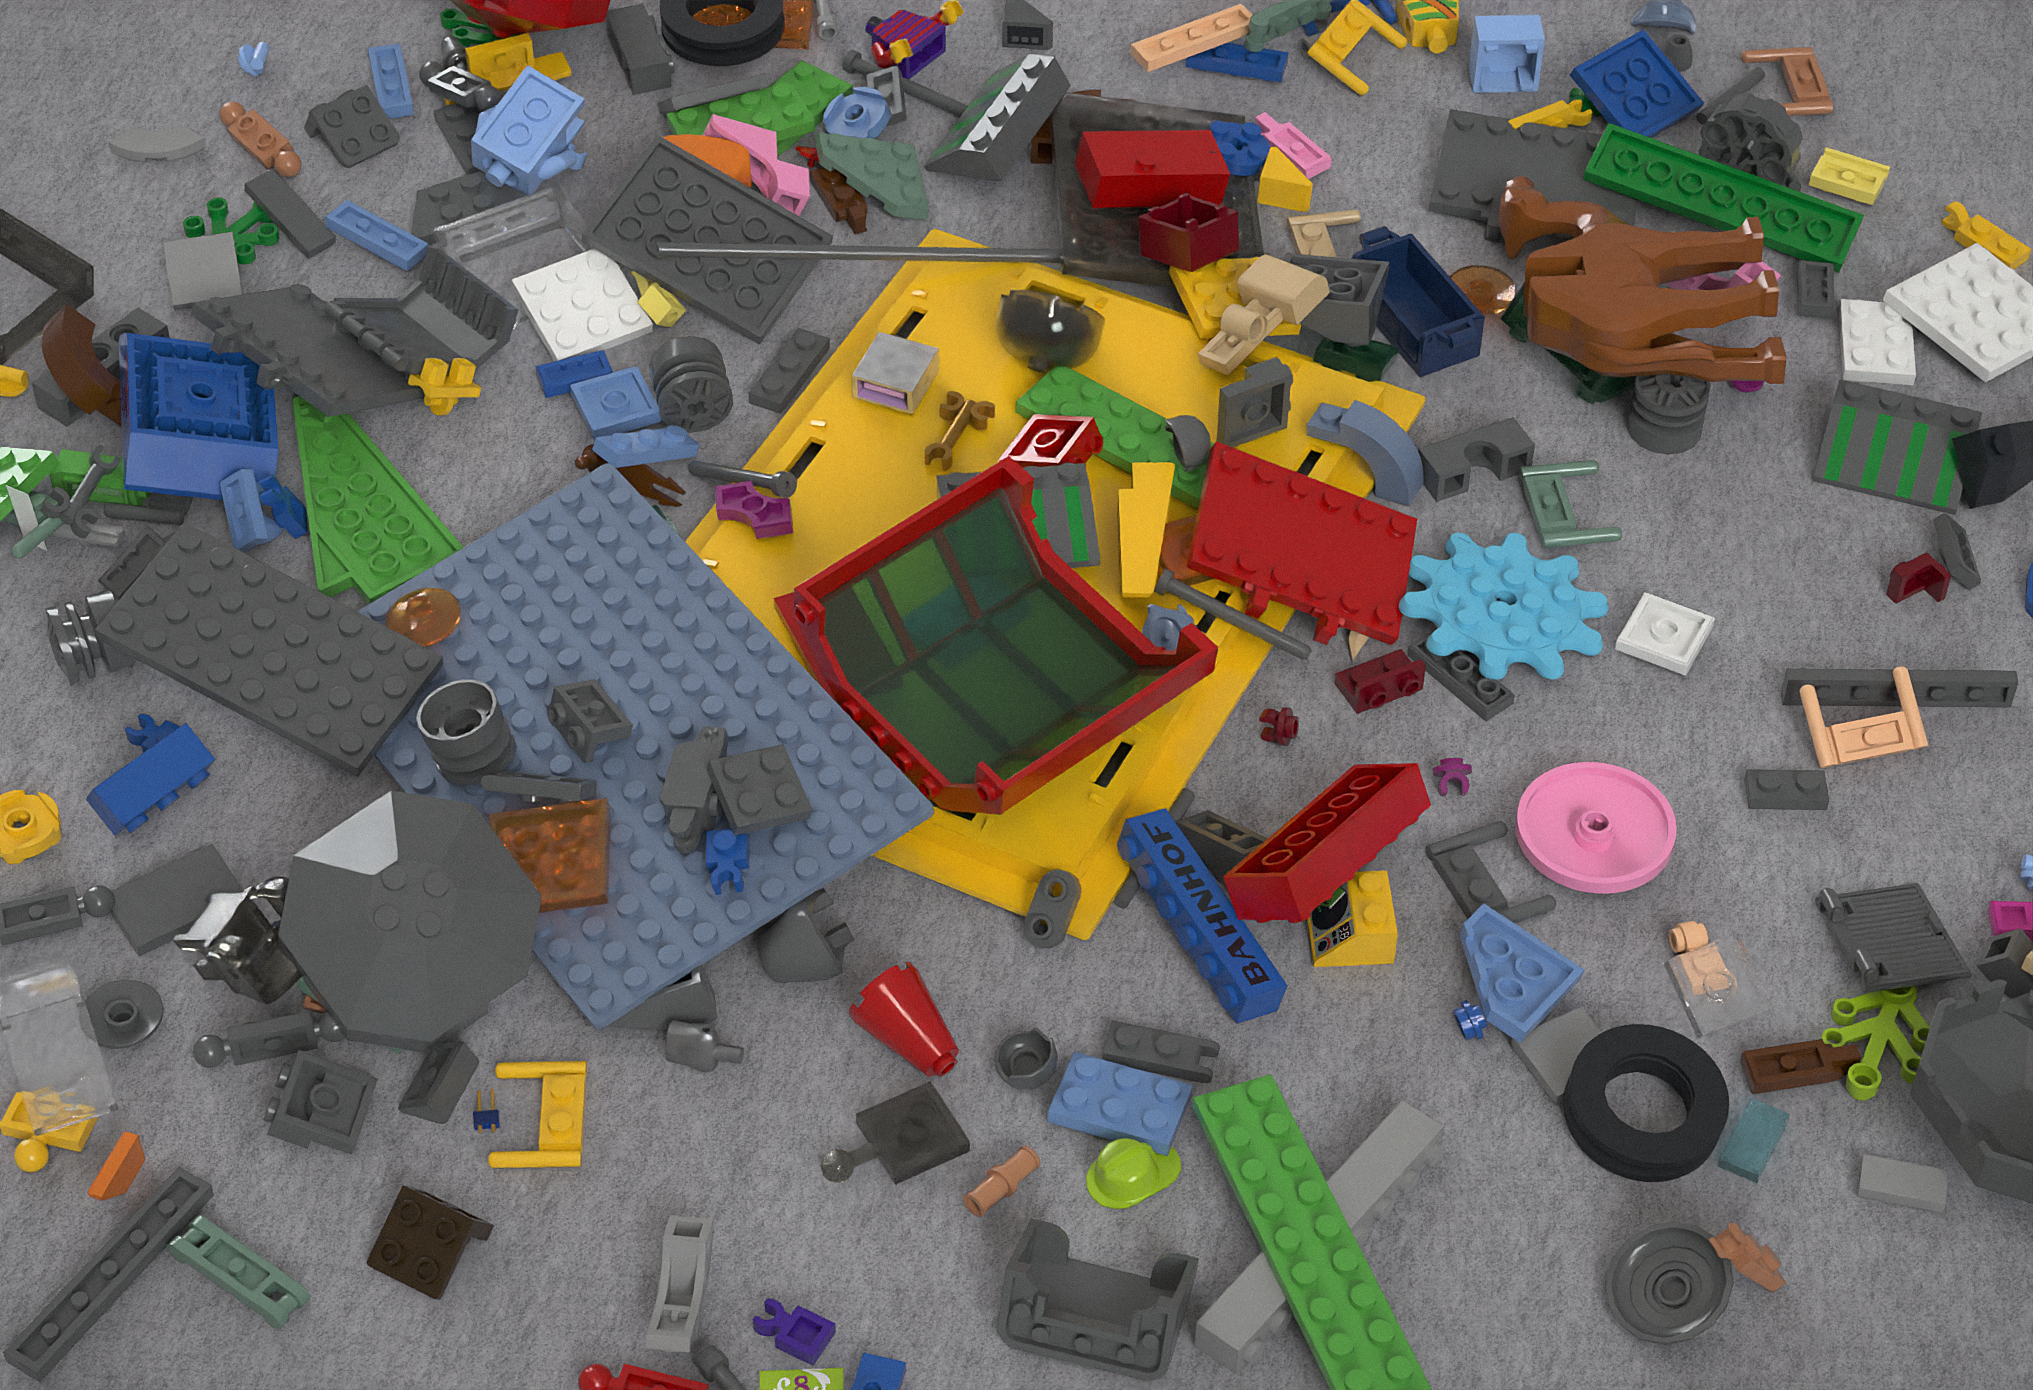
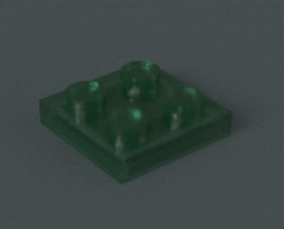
(1365, 361)

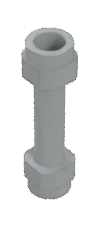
(826, 22)

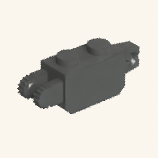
(688, 790)

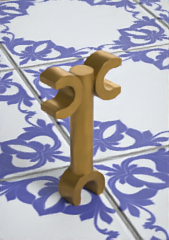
(961, 414)

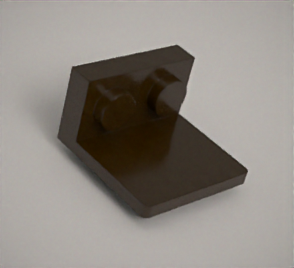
(424, 1241)

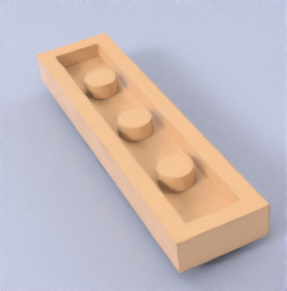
(1192, 38)

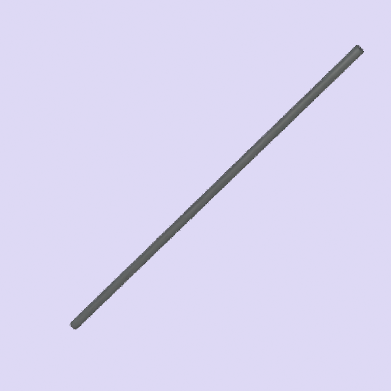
(838, 252)

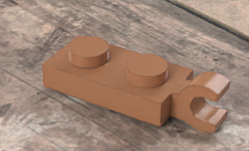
(1749, 1257)

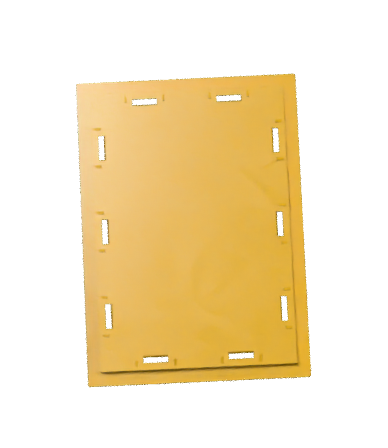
(877, 476)

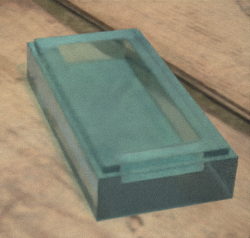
(1753, 1140)

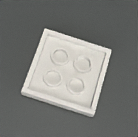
(581, 305)

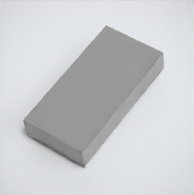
(1903, 1183)

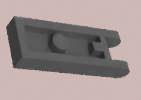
(536, 787)
(1159, 1051)

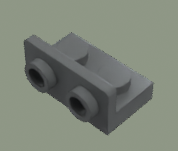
(586, 717)

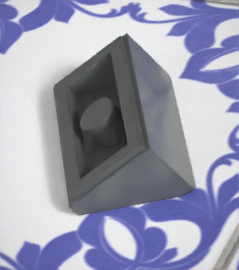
(440, 1083)

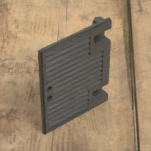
(1892, 932)

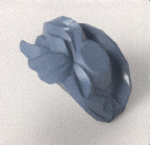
(1666, 13)
(1164, 625)

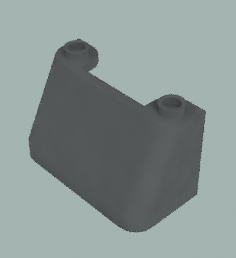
(1090, 1310)

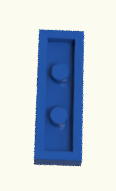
(1239, 61)

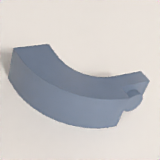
(1379, 441)

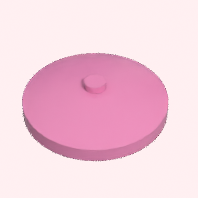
(1595, 827)

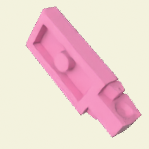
(1294, 145)

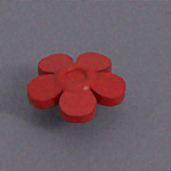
(808, 152)

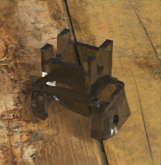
(243, 943)

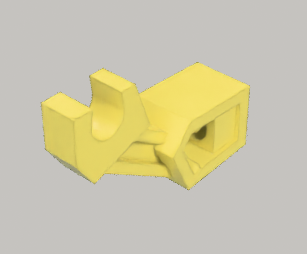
(658, 303)

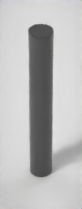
(1740, 87)

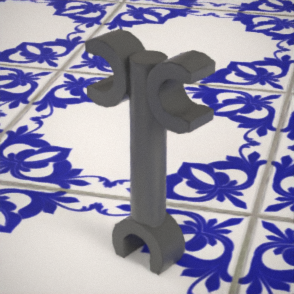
(71, 509)

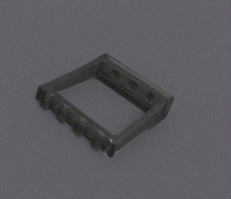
(52, 264)

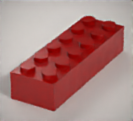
(1327, 842)

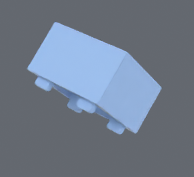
(1506, 53)

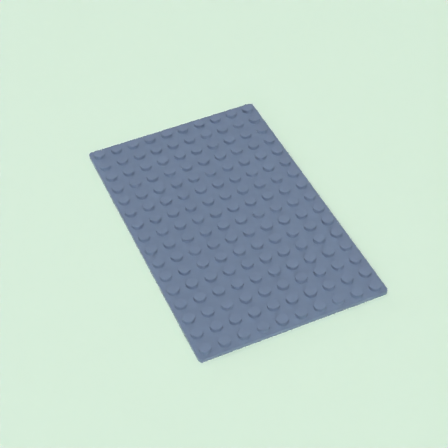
(619, 598)

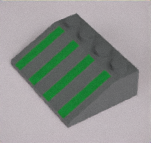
(1001, 119)
(1894, 446)
(1062, 510)

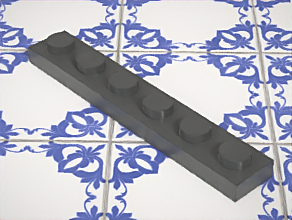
(1878, 687)
(108, 1274)

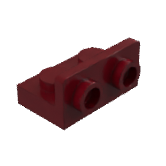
(1380, 681)

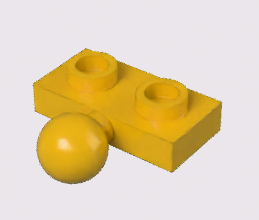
(32, 1153)

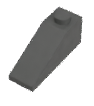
(1219, 841)
(685, 1000)

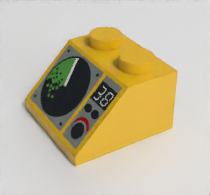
(1355, 924)

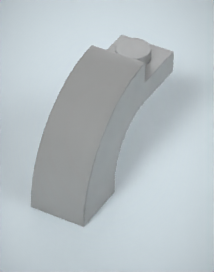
(682, 1284)

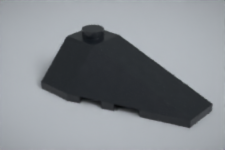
(1995, 462)

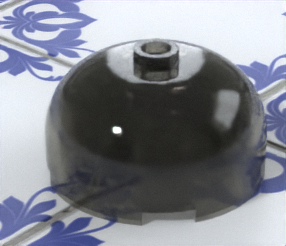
(1047, 330)

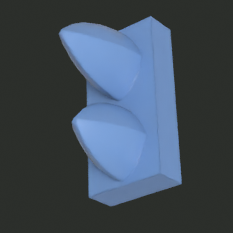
(244, 512)

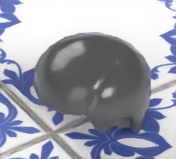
(1189, 440)
(1026, 1059)

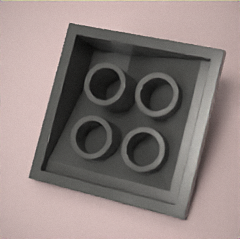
(1354, 299)

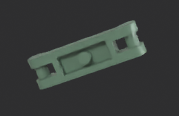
(1283, 18)
(239, 1271)

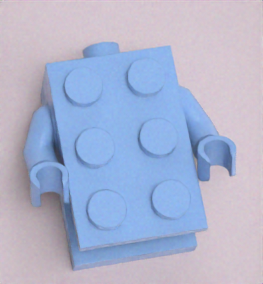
(528, 133)

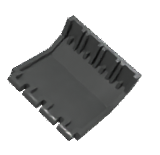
(437, 317)

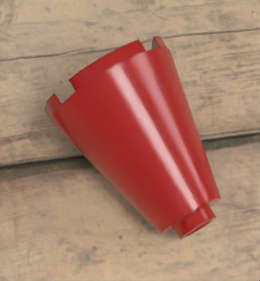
(906, 1020)

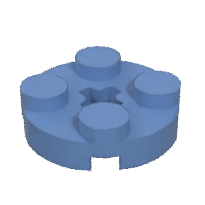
(864, 101)

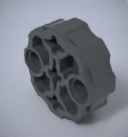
(1754, 119)

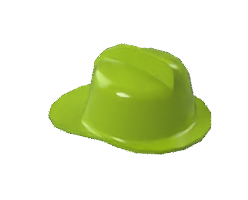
(1130, 1173)

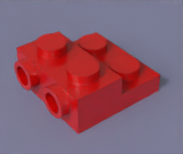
(1055, 441)

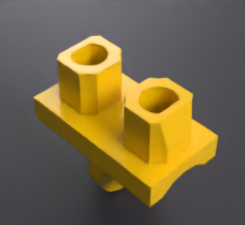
(443, 389)

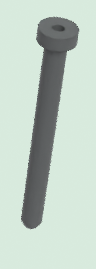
(854, 62)
(781, 483)
(1168, 584)

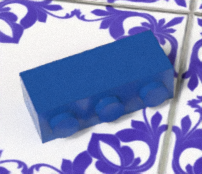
(151, 781)

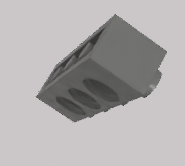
(51, 397)

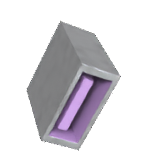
(895, 373)

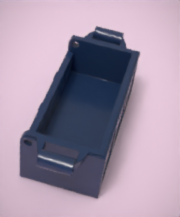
(1422, 305)

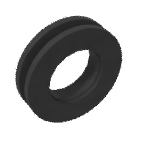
(721, 44)
(1632, 1151)

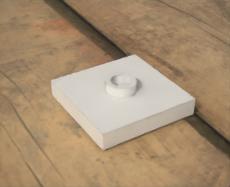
(1665, 633)

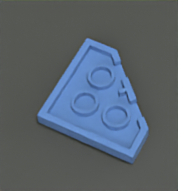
(1514, 972)

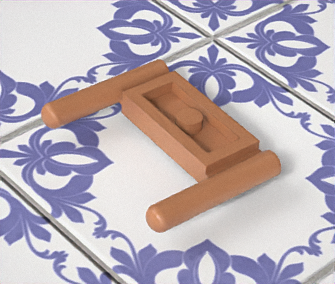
(1802, 77)

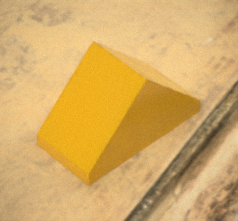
(1284, 184)

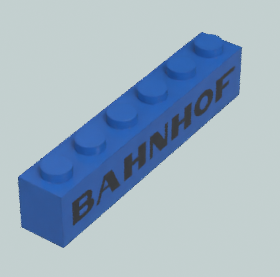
(1201, 916)

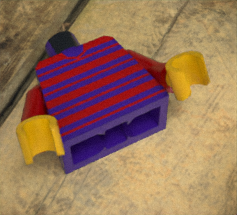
(910, 38)

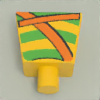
(1429, 22)

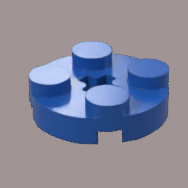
(1245, 137)

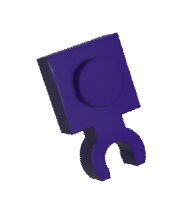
(798, 1334)

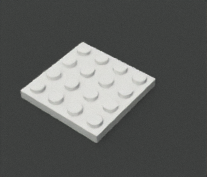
(1971, 310)

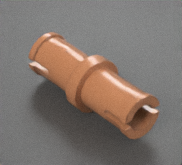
(1001, 1181)

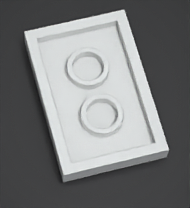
(1875, 343)

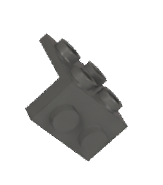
(353, 126)

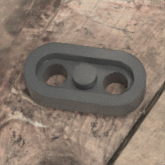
(1054, 910)

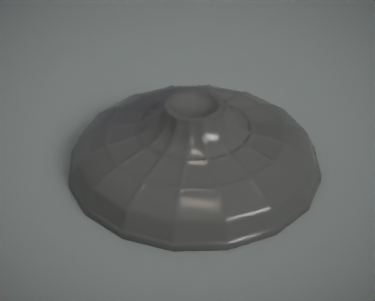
(1668, 1283)

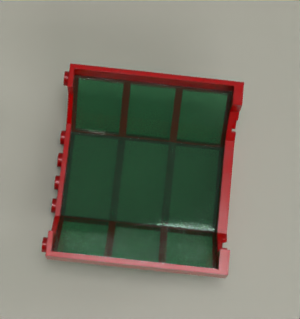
(984, 648)

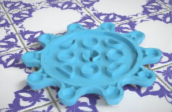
(1468, 616)

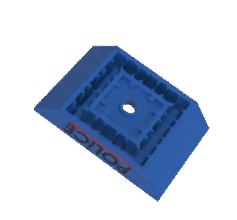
(192, 417)

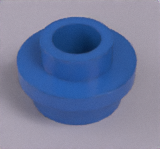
(1470, 1020)

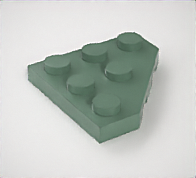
(878, 168)

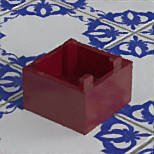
(1189, 233)

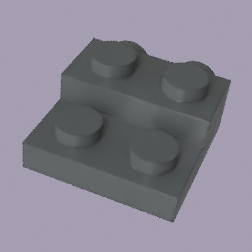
(1255, 404)
(319, 1103)

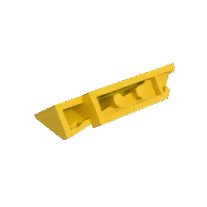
(1142, 526)

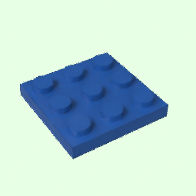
(1637, 86)

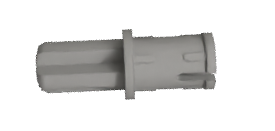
(100, 534)

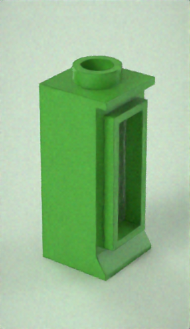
(110, 489)

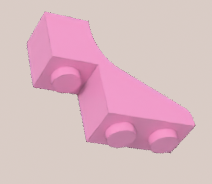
(776, 179)

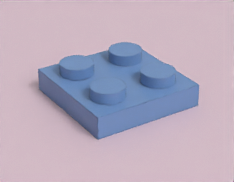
(615, 402)

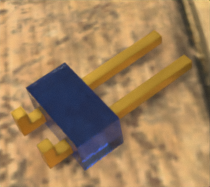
(486, 1119)

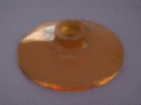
(1485, 287)
(425, 615)

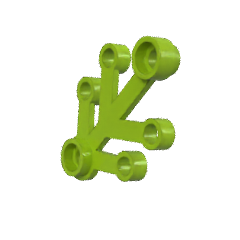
(1880, 1030)

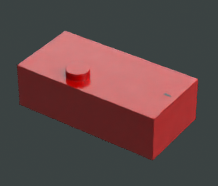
(1150, 167)

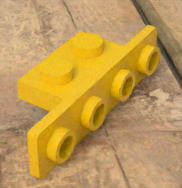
(506, 59)

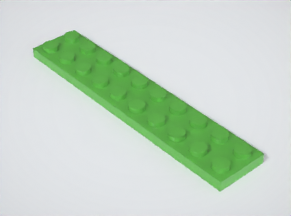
(1307, 1239)

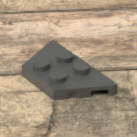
(455, 201)

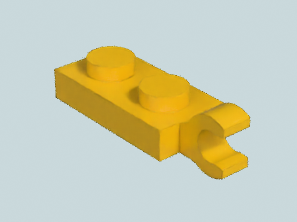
(1556, 114)
(1981, 231)

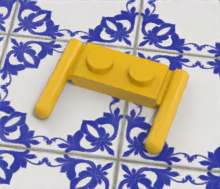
(1344, 35)
(560, 1116)

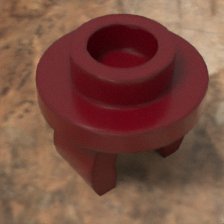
(1284, 725)

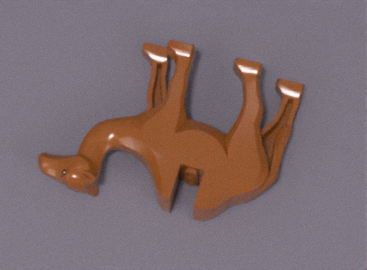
(1603, 296)

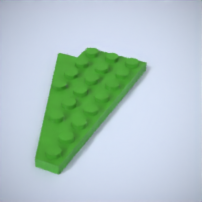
(361, 511)

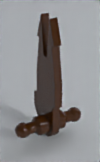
(639, 476)

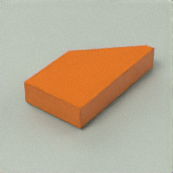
(119, 1168)

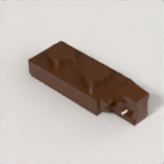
(840, 198)
(1797, 1065)

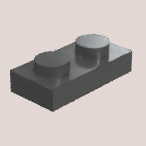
(890, 85)
(1786, 789)

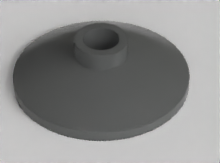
(128, 1002)

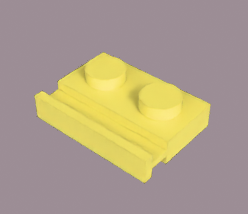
(1849, 176)

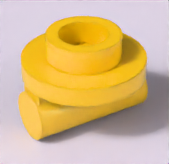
(12, 381)

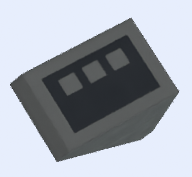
(1025, 27)

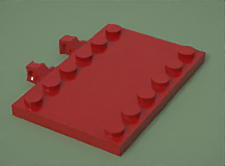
(1302, 545)

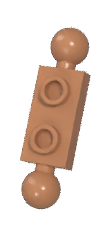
(260, 139)

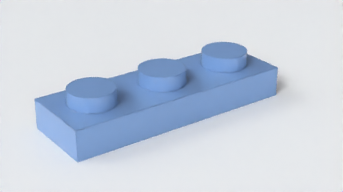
(391, 80)
(376, 235)
(646, 446)

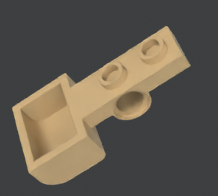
(1271, 293)

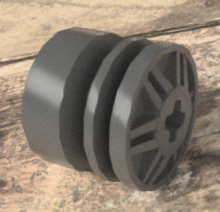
(691, 384)
(1668, 412)
(76, 640)
(466, 731)

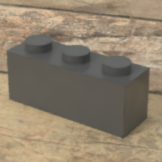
(639, 49)

